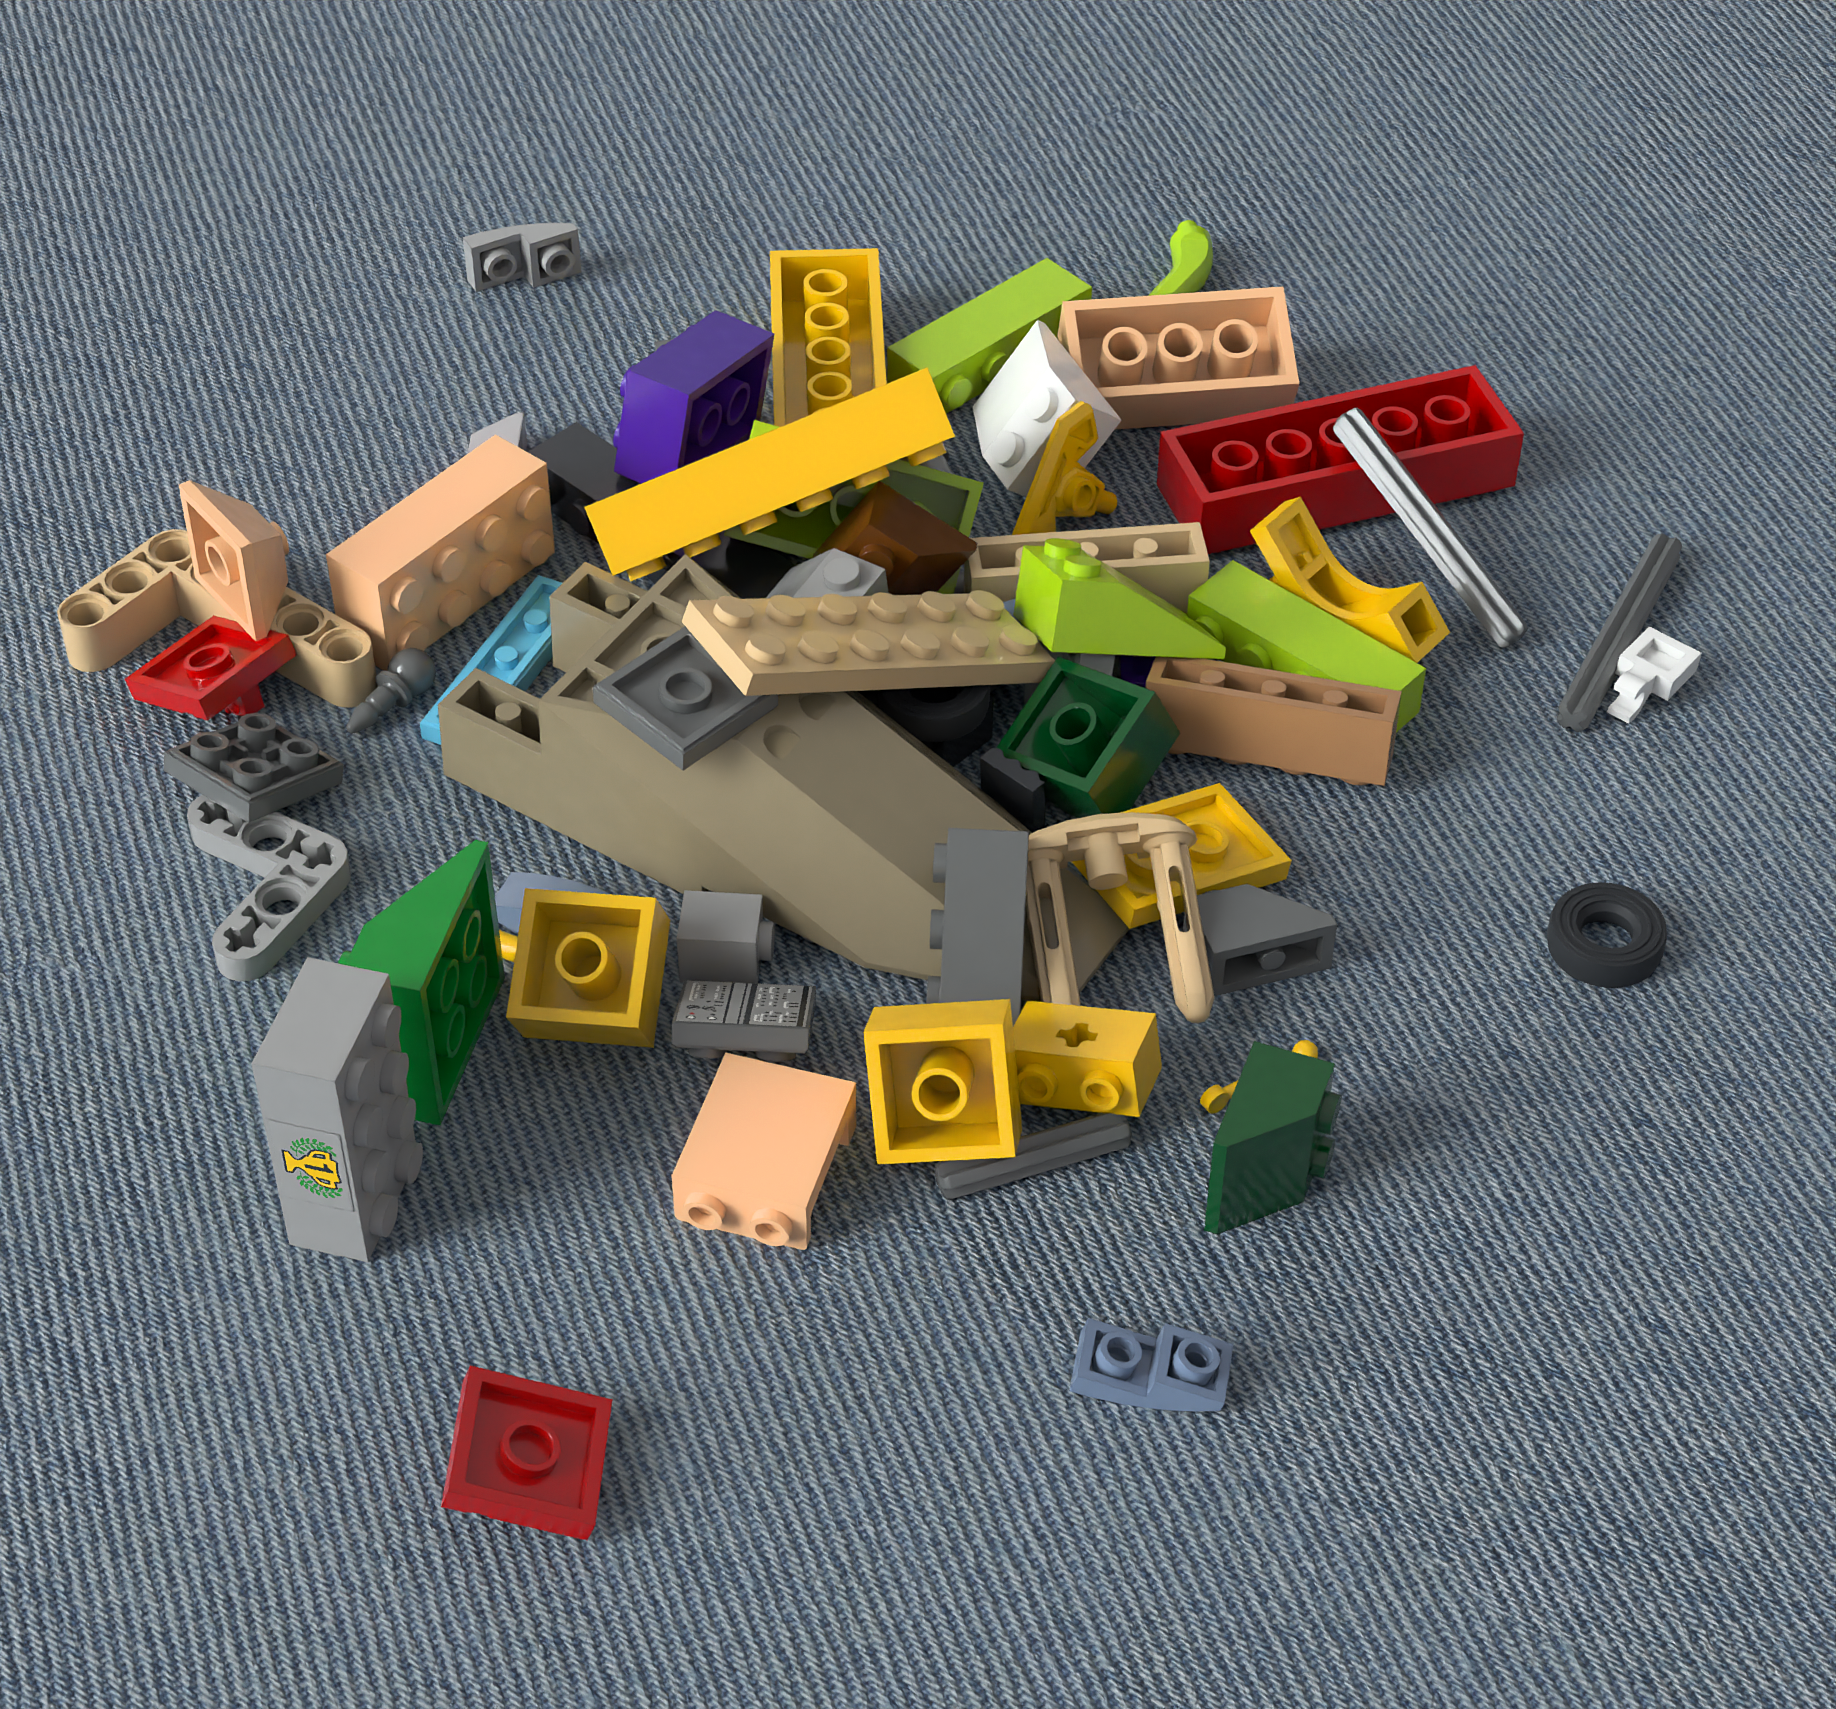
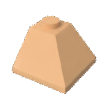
(236, 555)

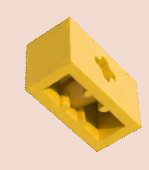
(1086, 1057)

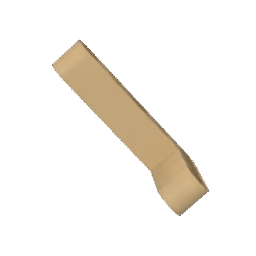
(159, 585)

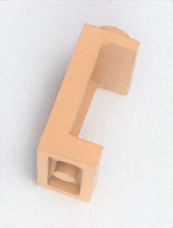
(762, 1150)

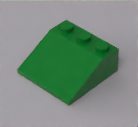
(442, 971)

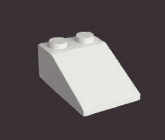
(1024, 403)

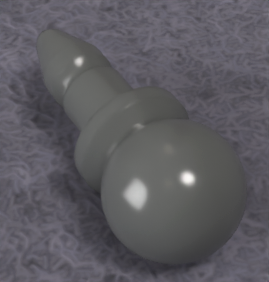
(408, 675)

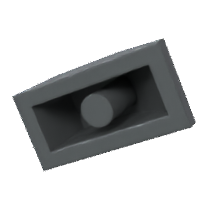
(1262, 937)

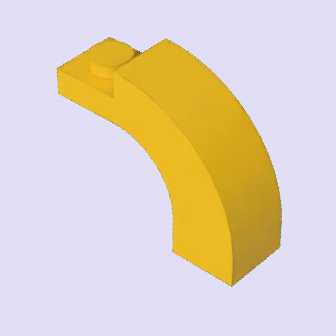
(1306, 567)

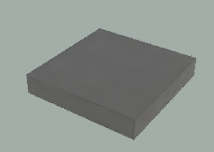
(679, 700)

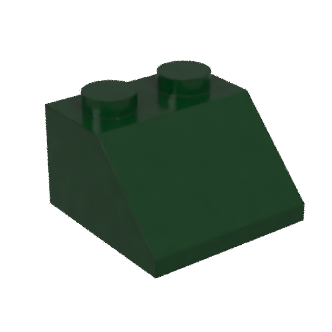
(1090, 739)
(1271, 1137)

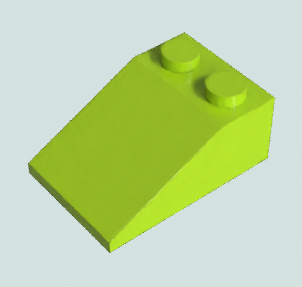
(1093, 609)

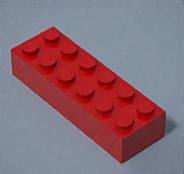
(1244, 466)

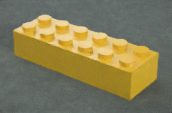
(824, 329)
(770, 472)

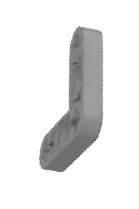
(285, 878)

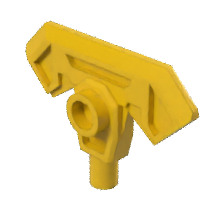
(1060, 482)

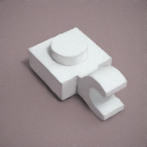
(1650, 666)

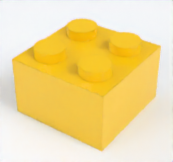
(588, 967)
(943, 1081)

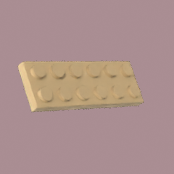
(866, 642)

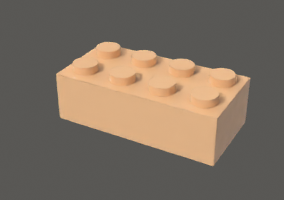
(1184, 354)
(444, 549)

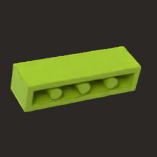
(978, 338)
(1285, 633)

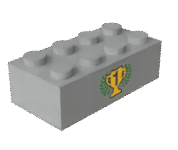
(338, 1109)

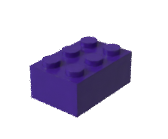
(692, 397)

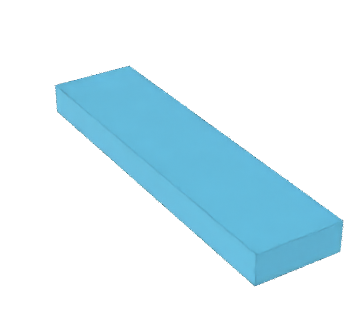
(513, 651)

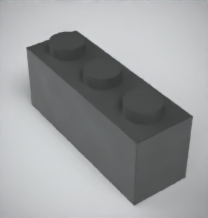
(981, 916)

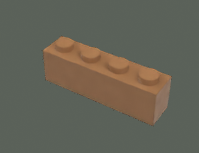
(1278, 718)

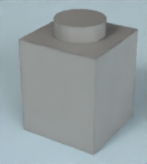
(723, 937)

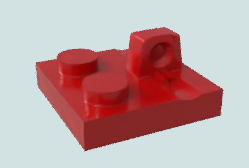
(212, 670)
(527, 1453)

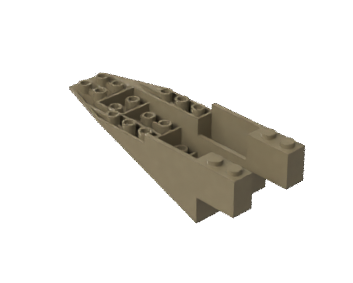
(807, 806)

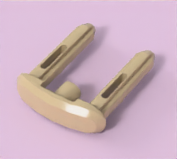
(1102, 844)

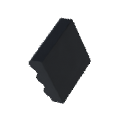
(1014, 788)

